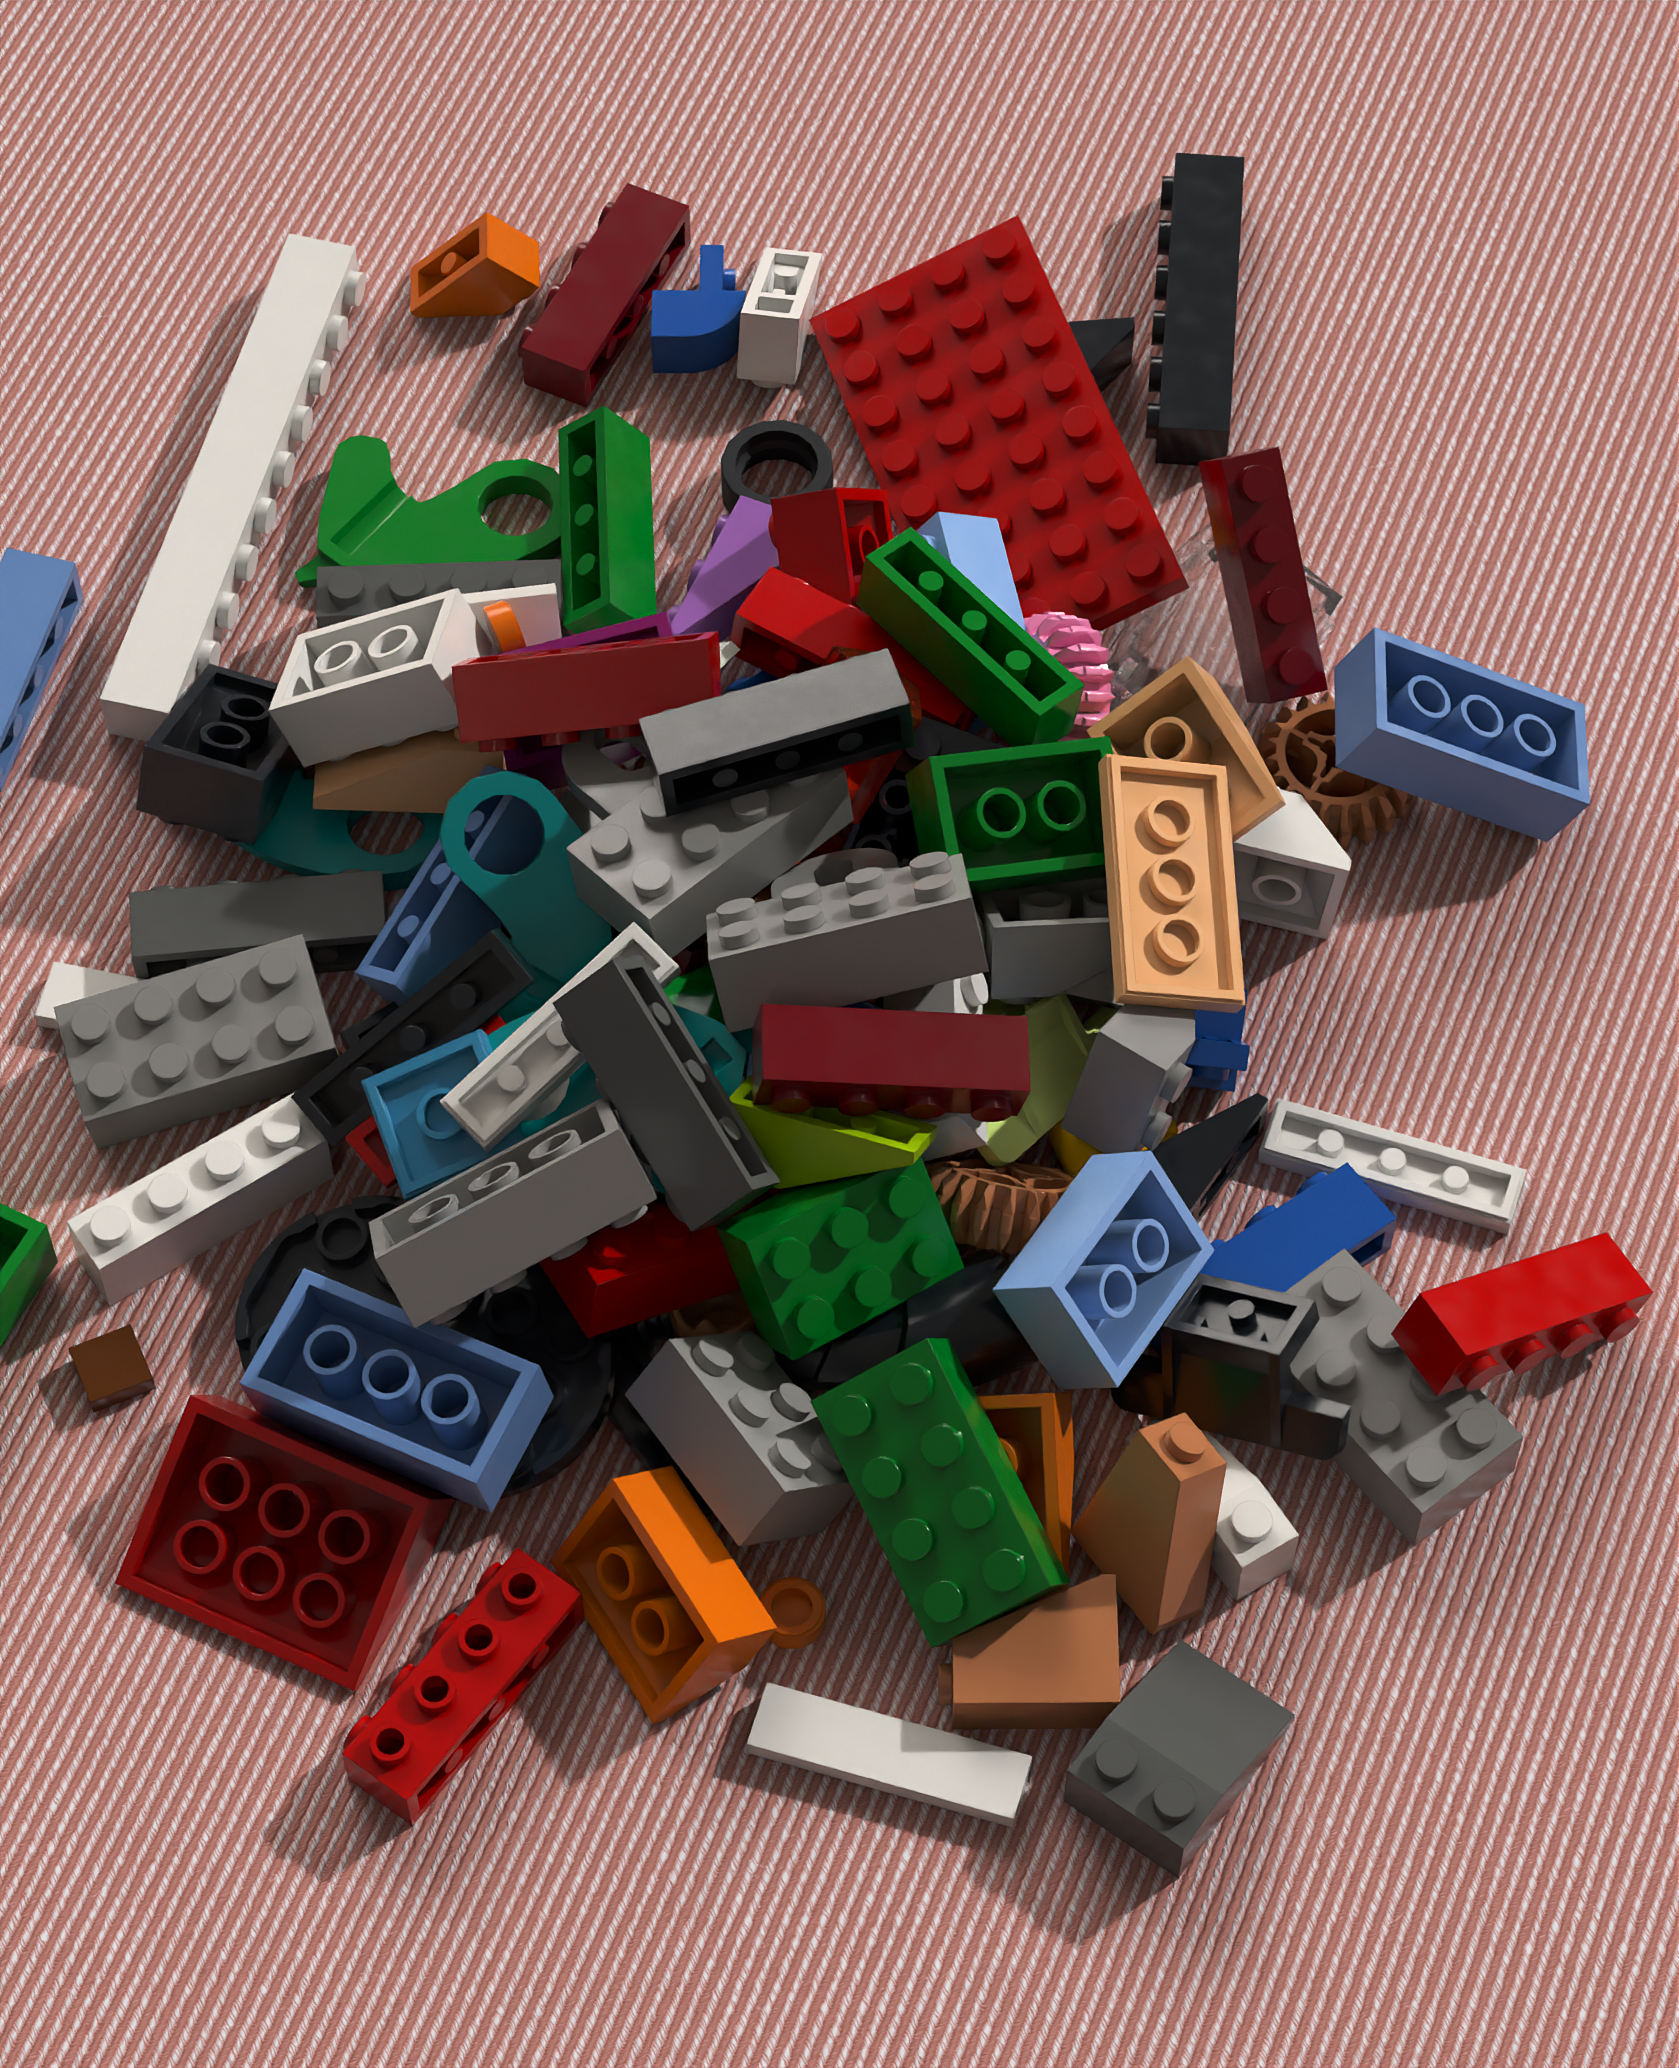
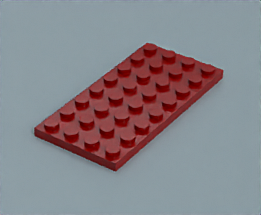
(990, 411)

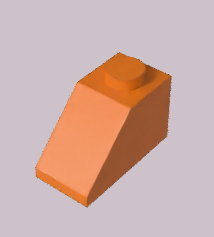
(476, 272)

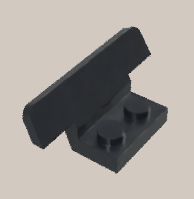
(1231, 1371)

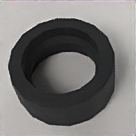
(773, 442)

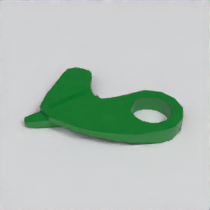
(375, 523)

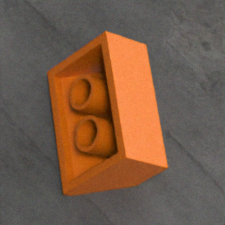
(662, 1591)

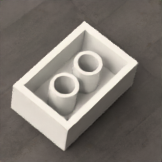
(376, 678)

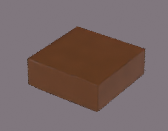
(112, 1368)

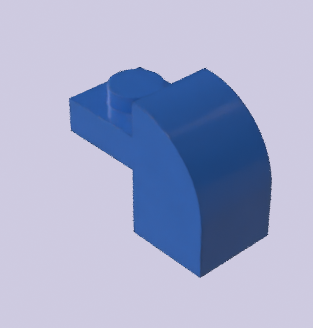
(701, 326)
(1218, 1049)

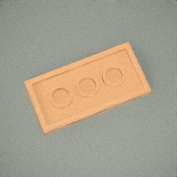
(1171, 884)

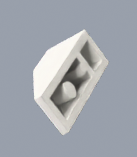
(777, 317)
(1252, 1533)

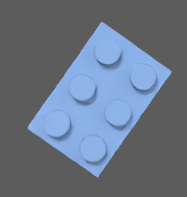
(1104, 1270)

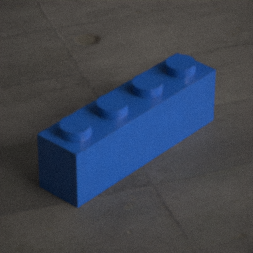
(1303, 1233)

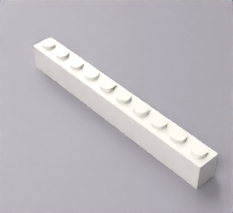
(234, 484)

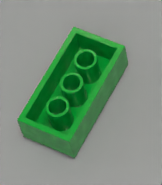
(939, 1491)

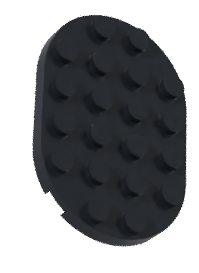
(522, 1320)

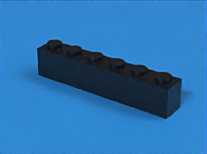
(1199, 309)

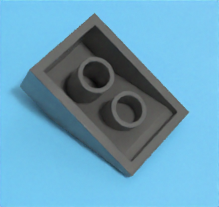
(1175, 1757)

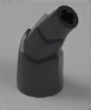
(953, 1308)

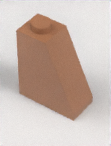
(1158, 1521)
(1039, 1664)

